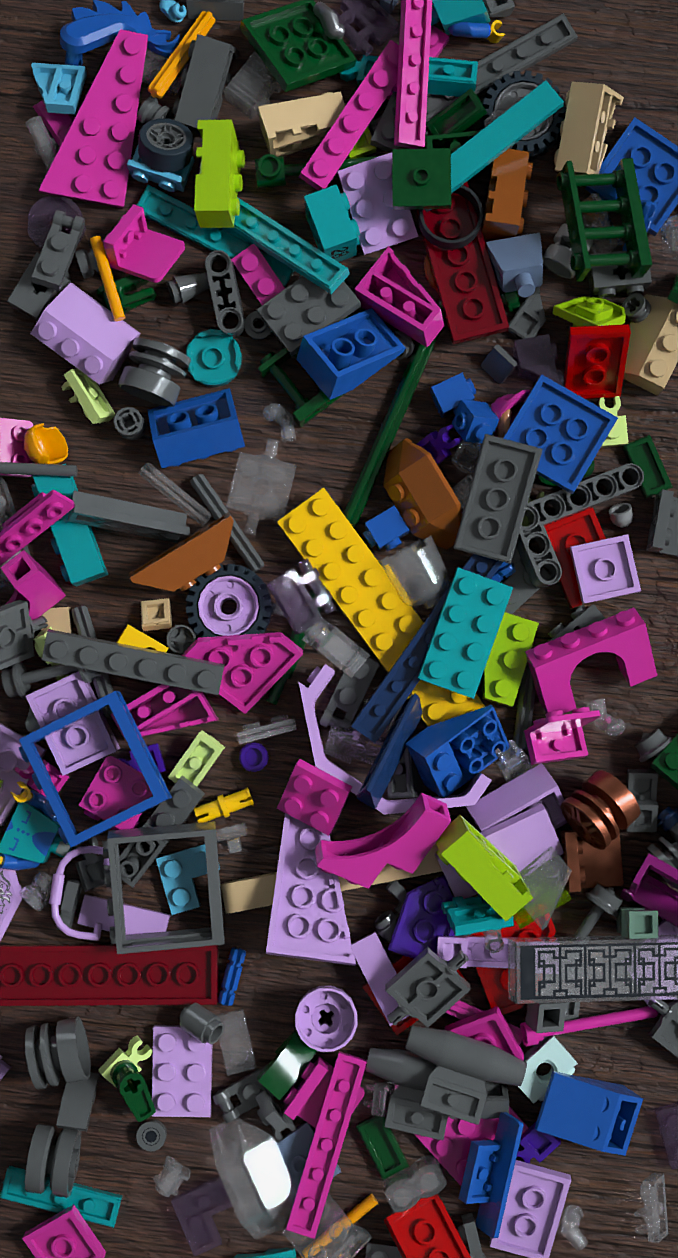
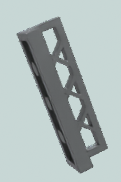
(128, 517)

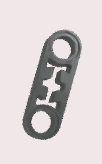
(216, 290)

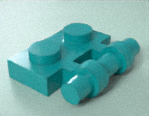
(473, 916)

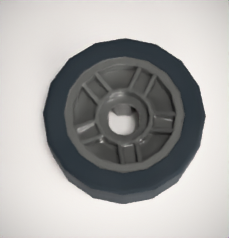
(165, 145)

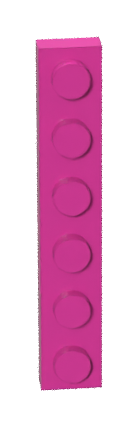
(413, 73)
(353, 120)
(326, 1145)

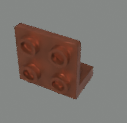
(591, 864)

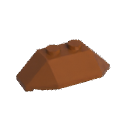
(422, 494)
(187, 559)

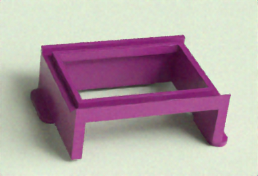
(652, 893)

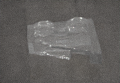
(546, 882)

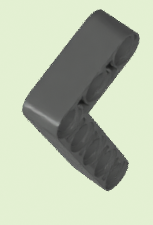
(563, 508)

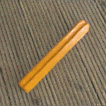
(180, 56)

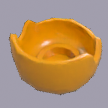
(45, 445)

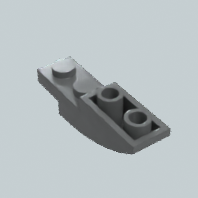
(174, 811)

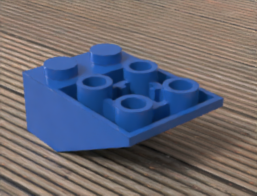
(457, 749)
(589, 1112)

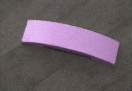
(474, 949)

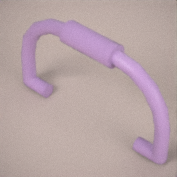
(57, 889)

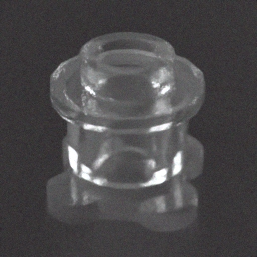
(171, 1177)

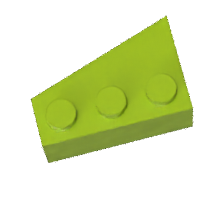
(219, 174)
(508, 660)
(483, 867)

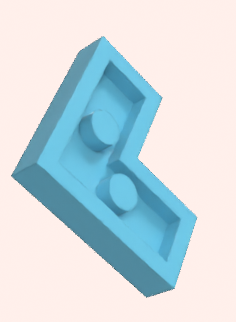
(177, 877)

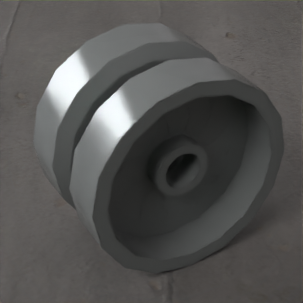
(53, 1160)

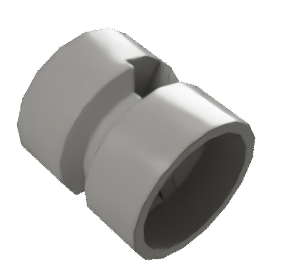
(558, 254)

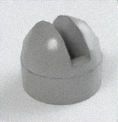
(621, 514)

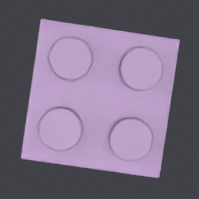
(605, 569)

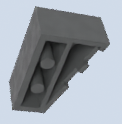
(204, 80)

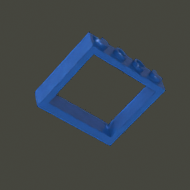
(139, 750)

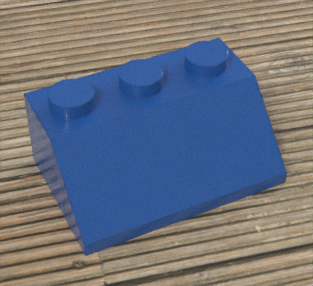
(195, 428)

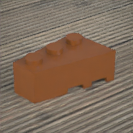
(506, 195)

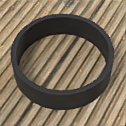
(459, 243)

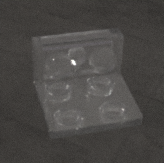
(334, 1237)

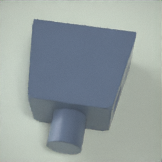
(517, 263)

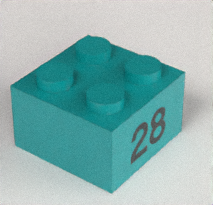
(331, 223)

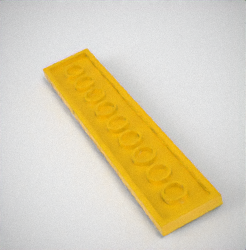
(365, 595)

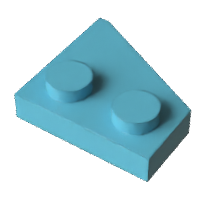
(60, 86)

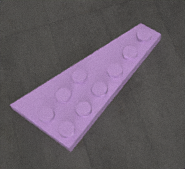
(307, 902)

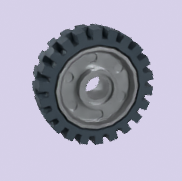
(510, 91)

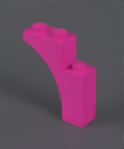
(399, 844)

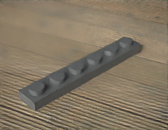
(133, 662)

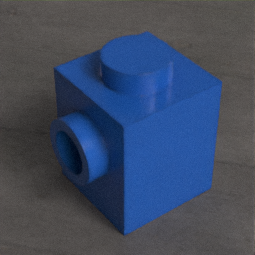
(450, 392)
(474, 420)
(386, 530)

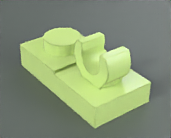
(89, 396)
(197, 759)

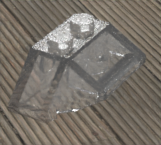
(253, 1176)

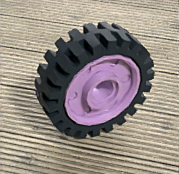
(225, 584)

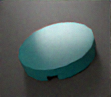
(214, 358)

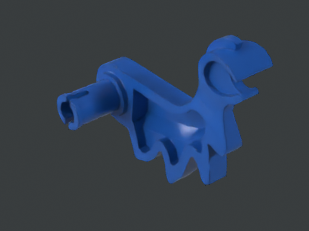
(101, 25)

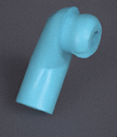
(173, 10)

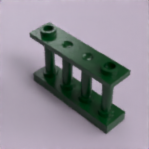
(627, 205)
(305, 408)

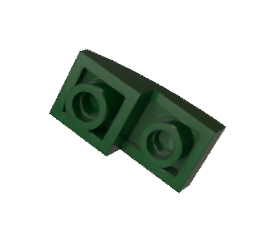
(287, 1065)

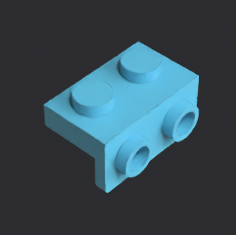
(166, 180)

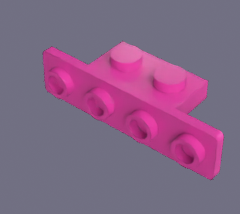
(32, 521)

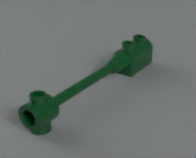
(272, 171)

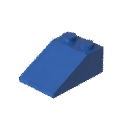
(348, 352)

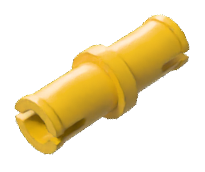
(223, 806)

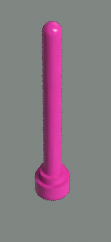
(532, 1038)

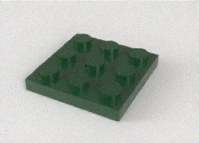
(295, 45)

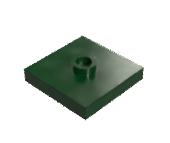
(421, 178)

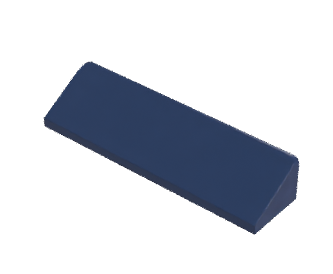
(390, 752)

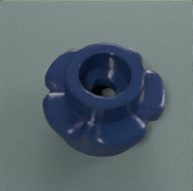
(667, 818)

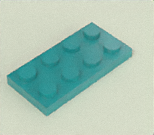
(465, 633)

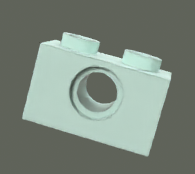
(550, 1052)

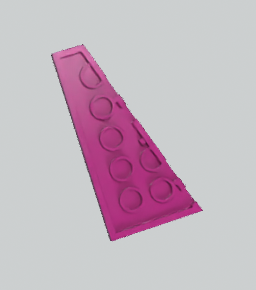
(100, 140)

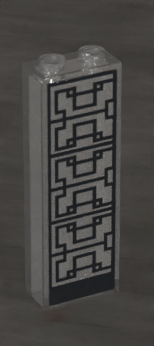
(592, 969)

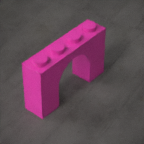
(32, 584)
(556, 660)

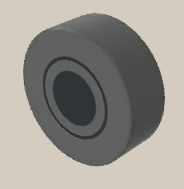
(151, 1135)

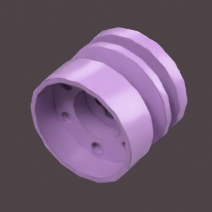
(326, 1036)

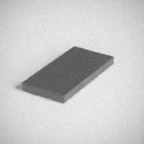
(498, 498)

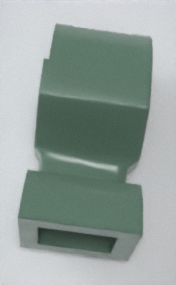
(637, 923)

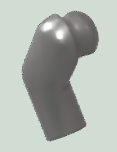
(329, 21)

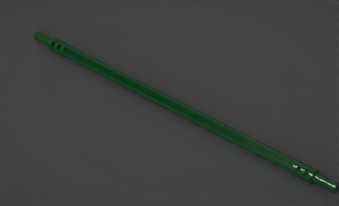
(373, 467)

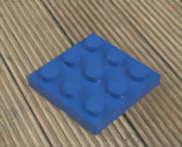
(655, 170)
(566, 430)

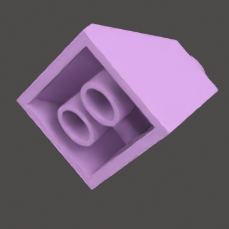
(85, 334)
(518, 796)

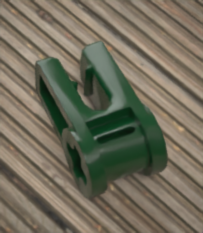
(129, 301)
(133, 1089)

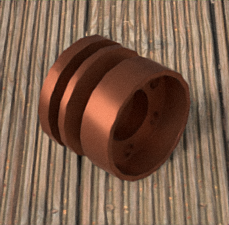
(600, 809)

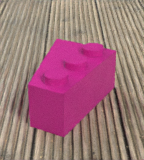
(400, 299)
(169, 709)

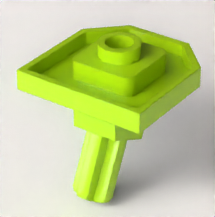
(590, 312)

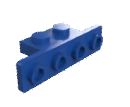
(490, 1173)

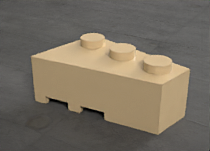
(299, 122)
(585, 126)

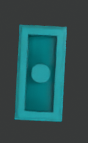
(451, 76)

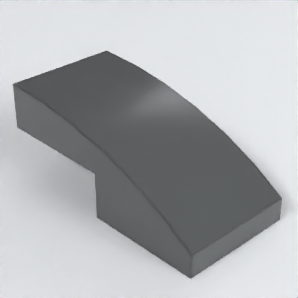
(643, 786)
(77, 1104)

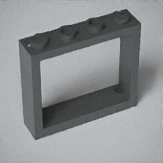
(169, 939)

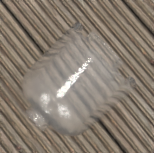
(417, 573)

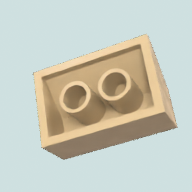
(653, 346)

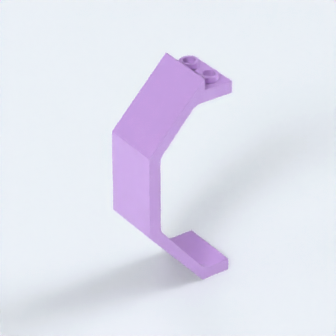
(319, 679)

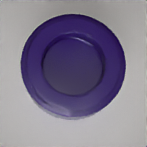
(253, 757)

